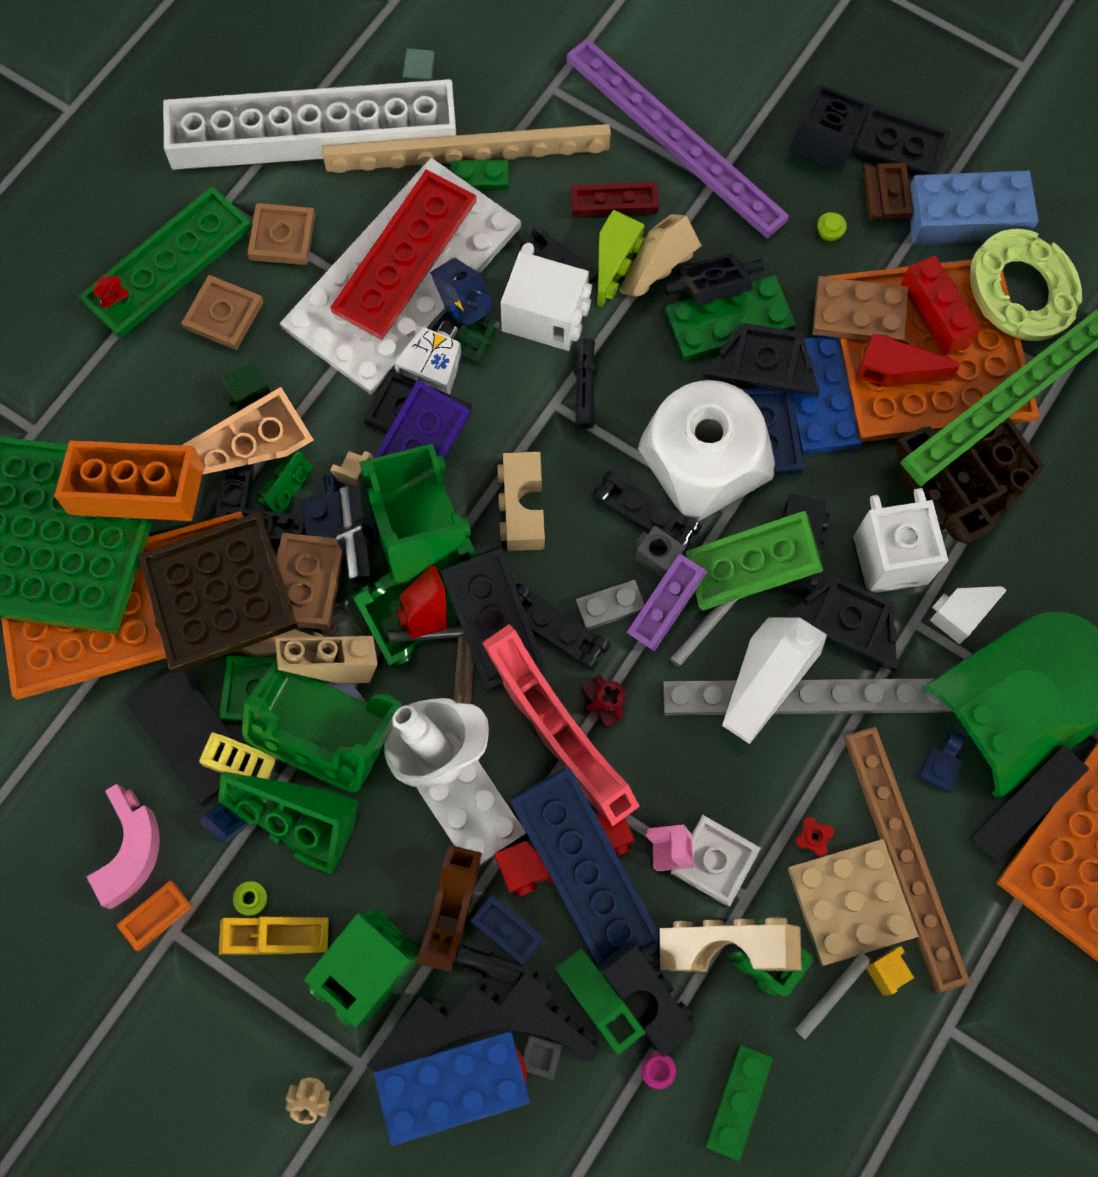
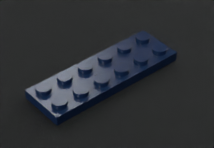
(584, 866)

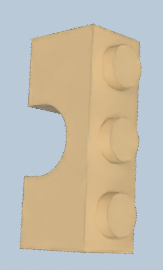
(523, 526)

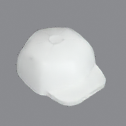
(435, 741)

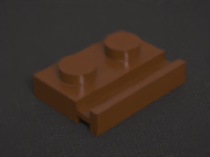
(887, 191)

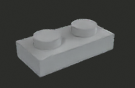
(610, 605)

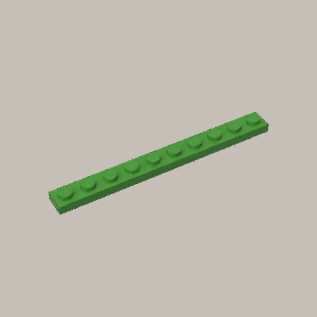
(1002, 401)

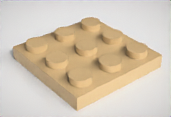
(852, 902)

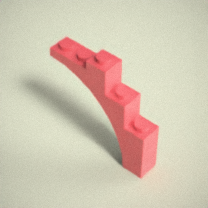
(556, 727)

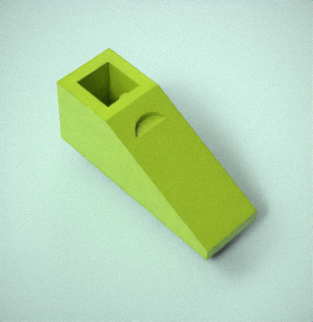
(618, 243)

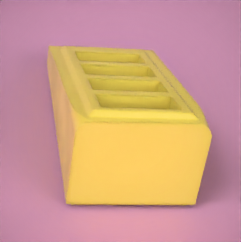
(213, 745)

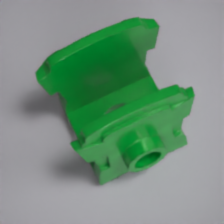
(783, 982)

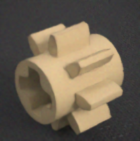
(307, 1100)

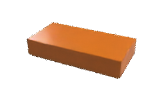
(154, 915)

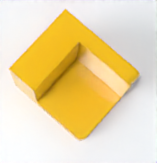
(890, 971)

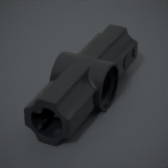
(357, 535)

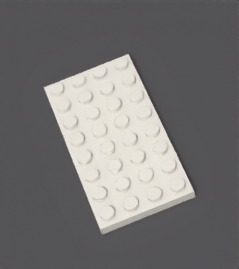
(356, 352)

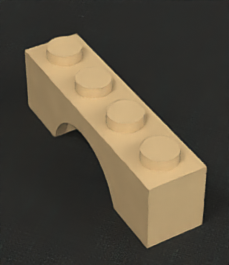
(767, 946)

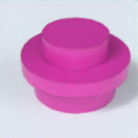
(658, 1071)

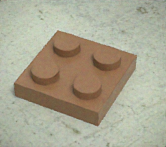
(281, 234)
(222, 312)

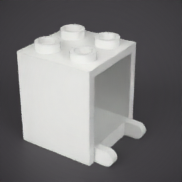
(545, 300)
(900, 545)

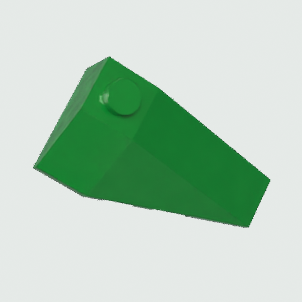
(303, 817)

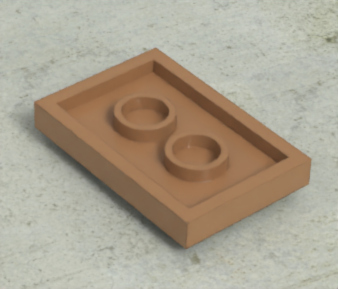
(859, 309)
(311, 577)

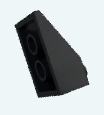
(829, 127)

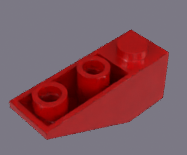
(899, 364)

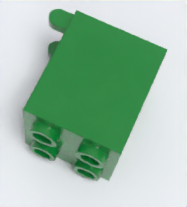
(363, 967)

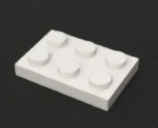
(474, 812)

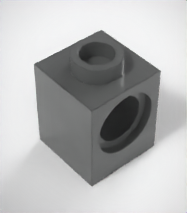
(657, 538)

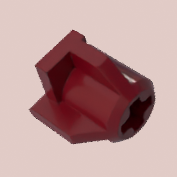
(605, 699)

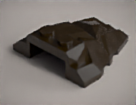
(978, 484)

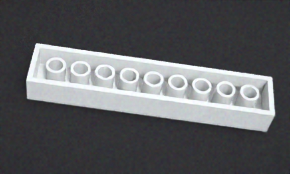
(300, 122)

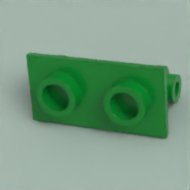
(291, 475)

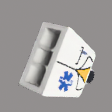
(432, 357)

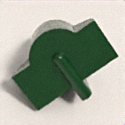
(478, 338)

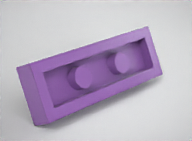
(667, 602)

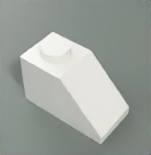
(964, 610)

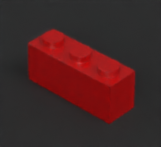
(940, 306)

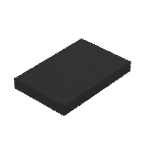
(900, 139)
(391, 399)

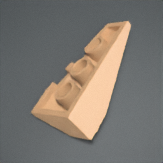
(252, 435)

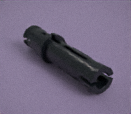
(585, 352)

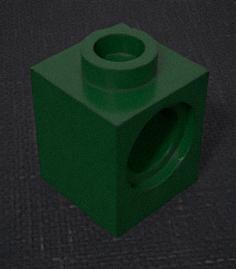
(244, 386)

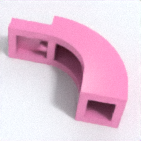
(136, 856)

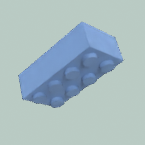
(970, 206)

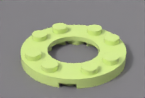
(1049, 260)

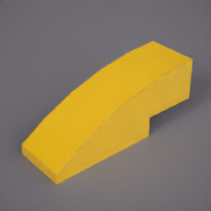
(273, 935)

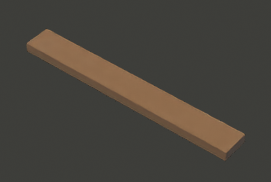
(910, 866)

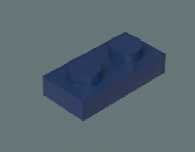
(507, 930)

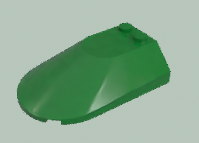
(1026, 694)

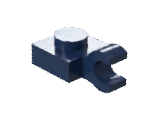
(941, 765)

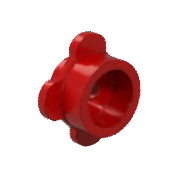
(109, 290)
(805, 838)

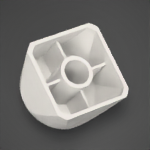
(708, 475)

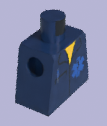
(464, 297)

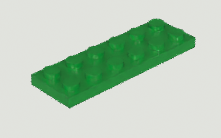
(170, 260)

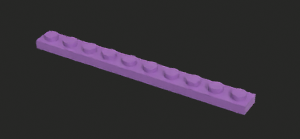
(678, 138)

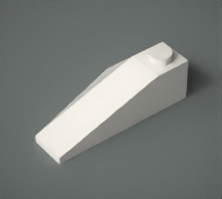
(770, 670)

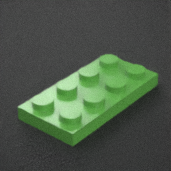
(756, 560)

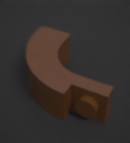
(450, 908)

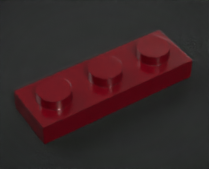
(621, 197)

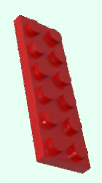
(403, 254)

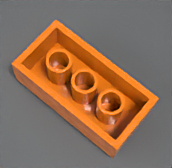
(130, 480)

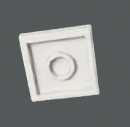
(719, 861)

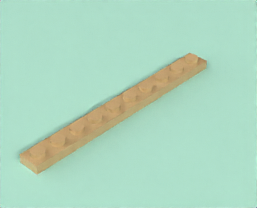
(467, 147)

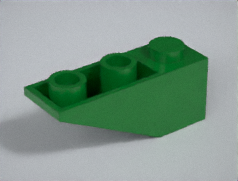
(600, 1001)

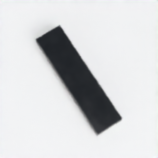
(1029, 803)

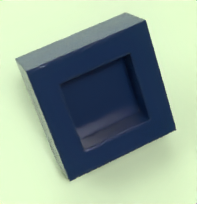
(222, 823)

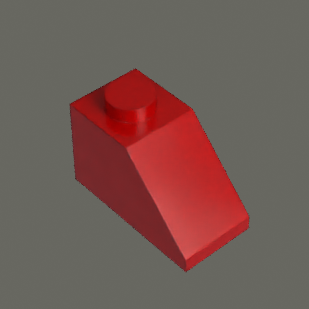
(423, 605)

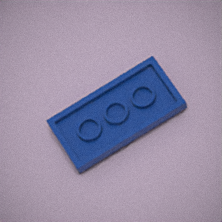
(826, 421)
(451, 1088)

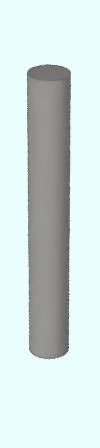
(700, 633)
(833, 995)

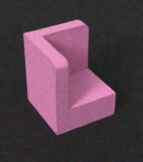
(671, 847)

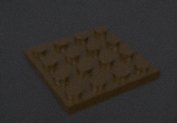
(217, 592)

